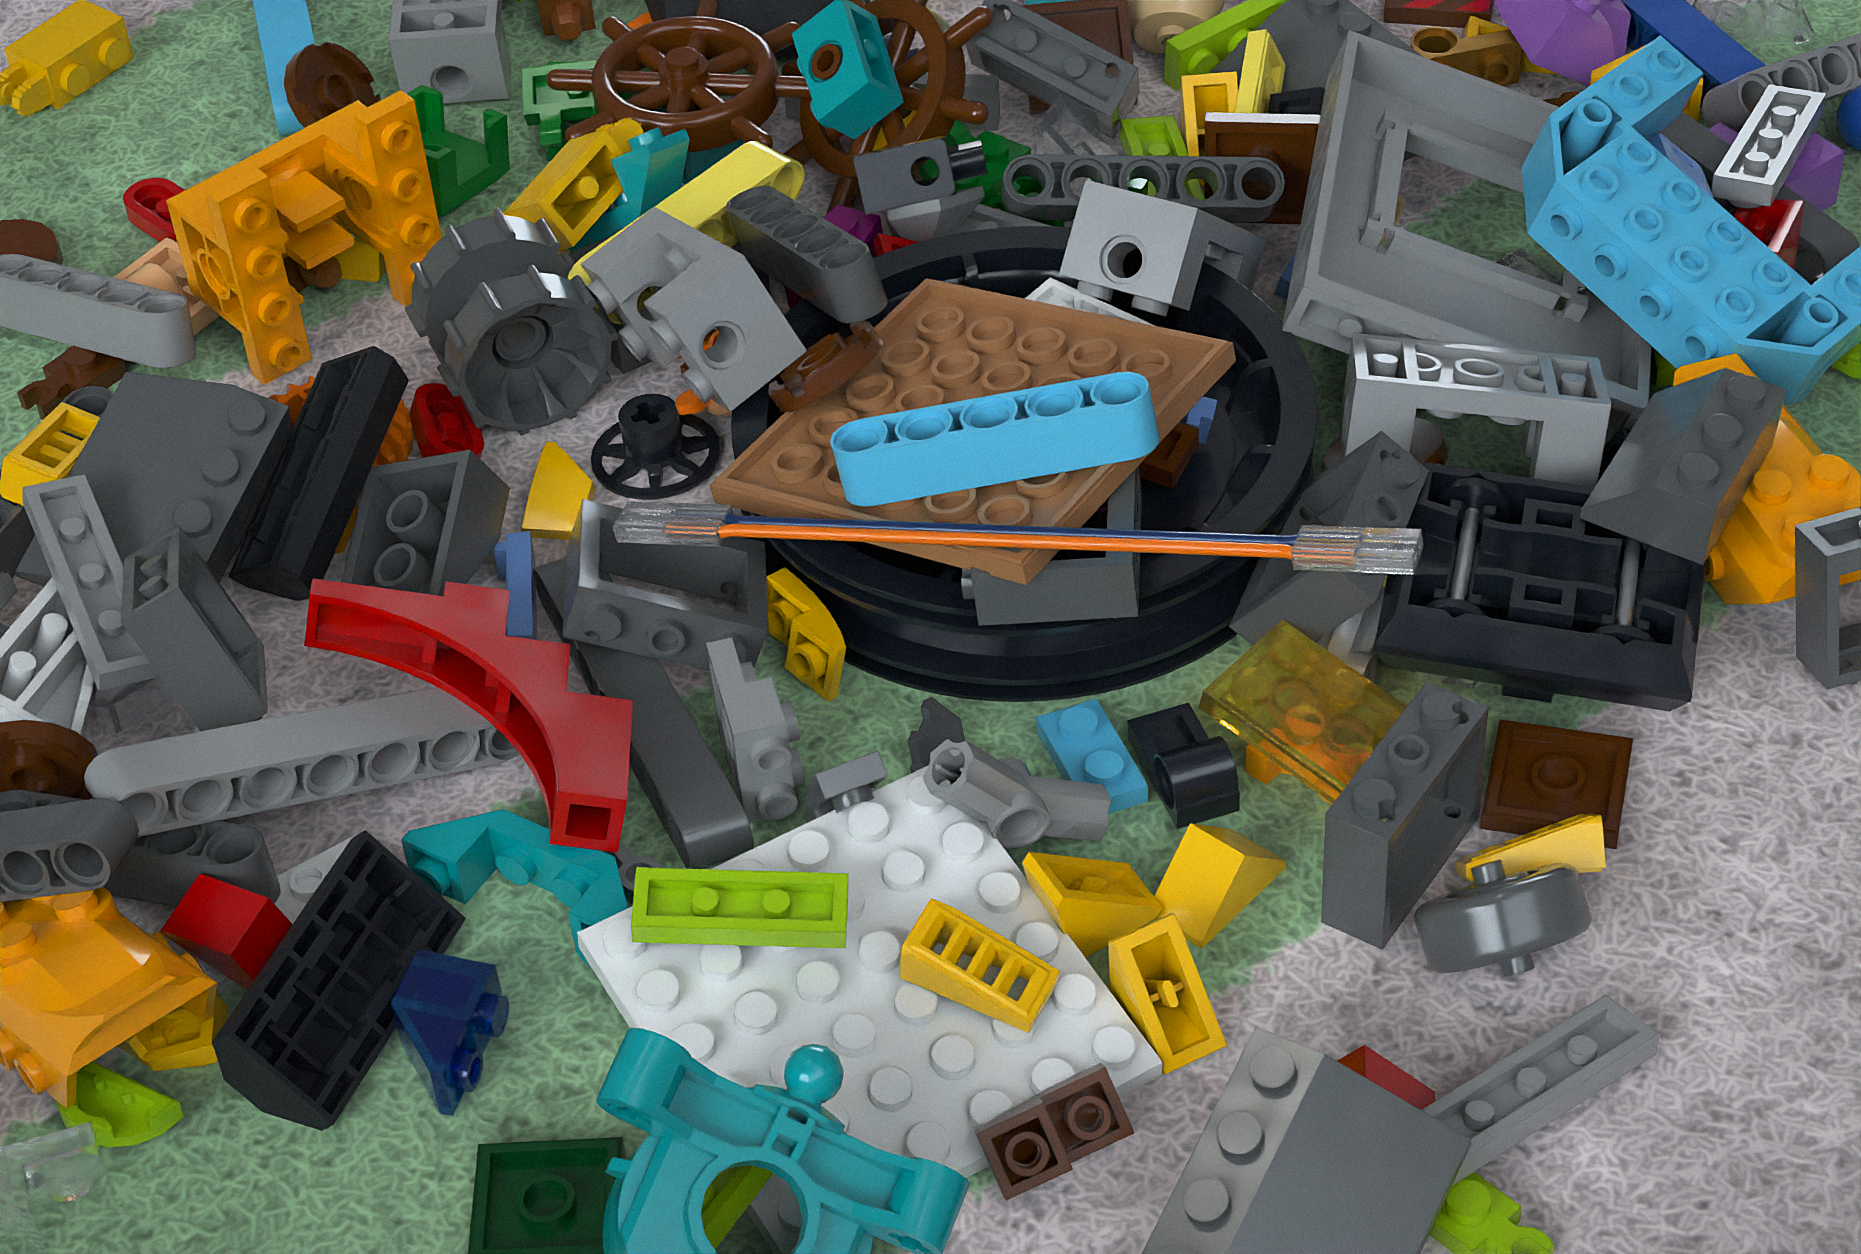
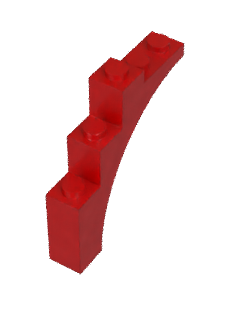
(518, 684)

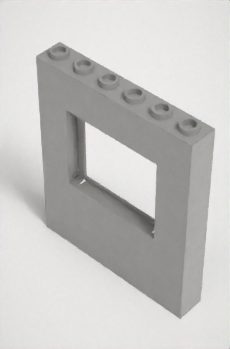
(1415, 287)

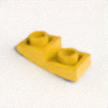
(809, 632)

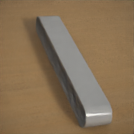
(295, 759)

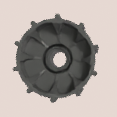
(510, 323)

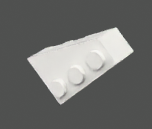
(44, 666)

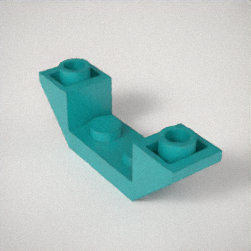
(647, 177)
(465, 852)

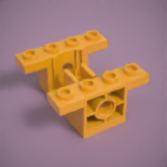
(292, 200)

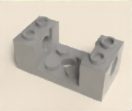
(451, 48)
(1172, 246)
(696, 290)
(1554, 394)

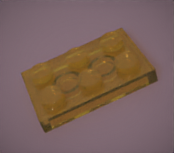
(1302, 709)

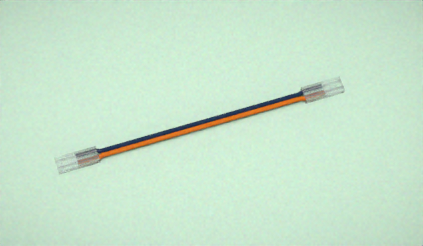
(1311, 549)

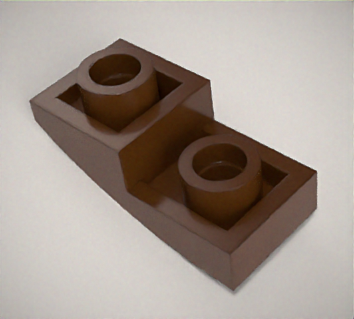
(1053, 1130)

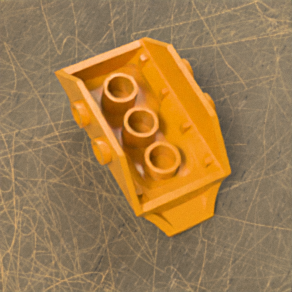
(1793, 486)
(83, 983)

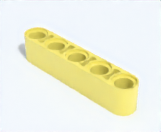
(705, 198)

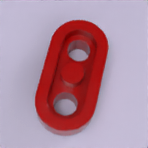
(148, 207)
(443, 422)

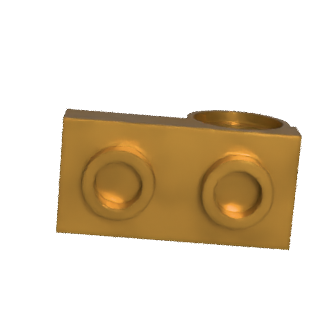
(1486, 56)

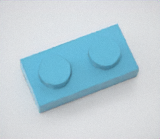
(1091, 752)

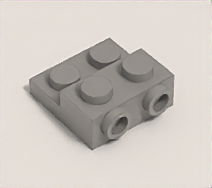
(755, 735)

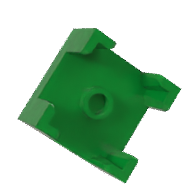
(455, 163)

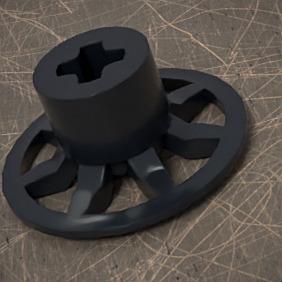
(652, 441)

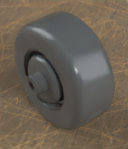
(1502, 918)

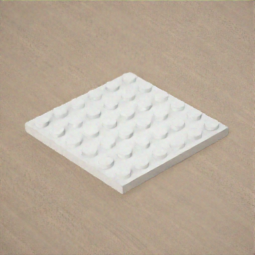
(912, 1061)

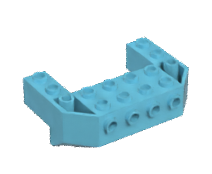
(1665, 247)

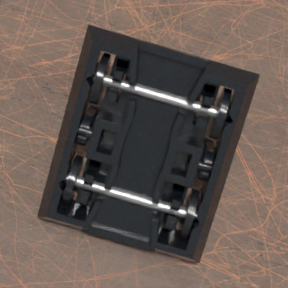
(1538, 597)

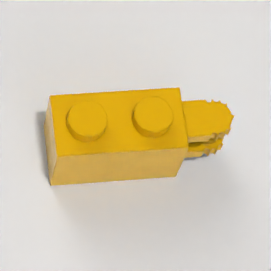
(63, 58)
(577, 183)

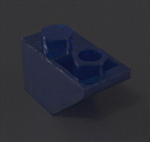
(445, 1020)

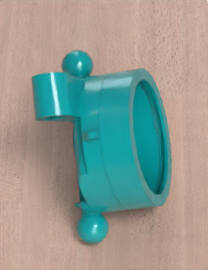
(712, 1124)

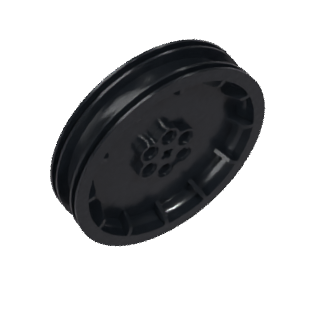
(909, 613)

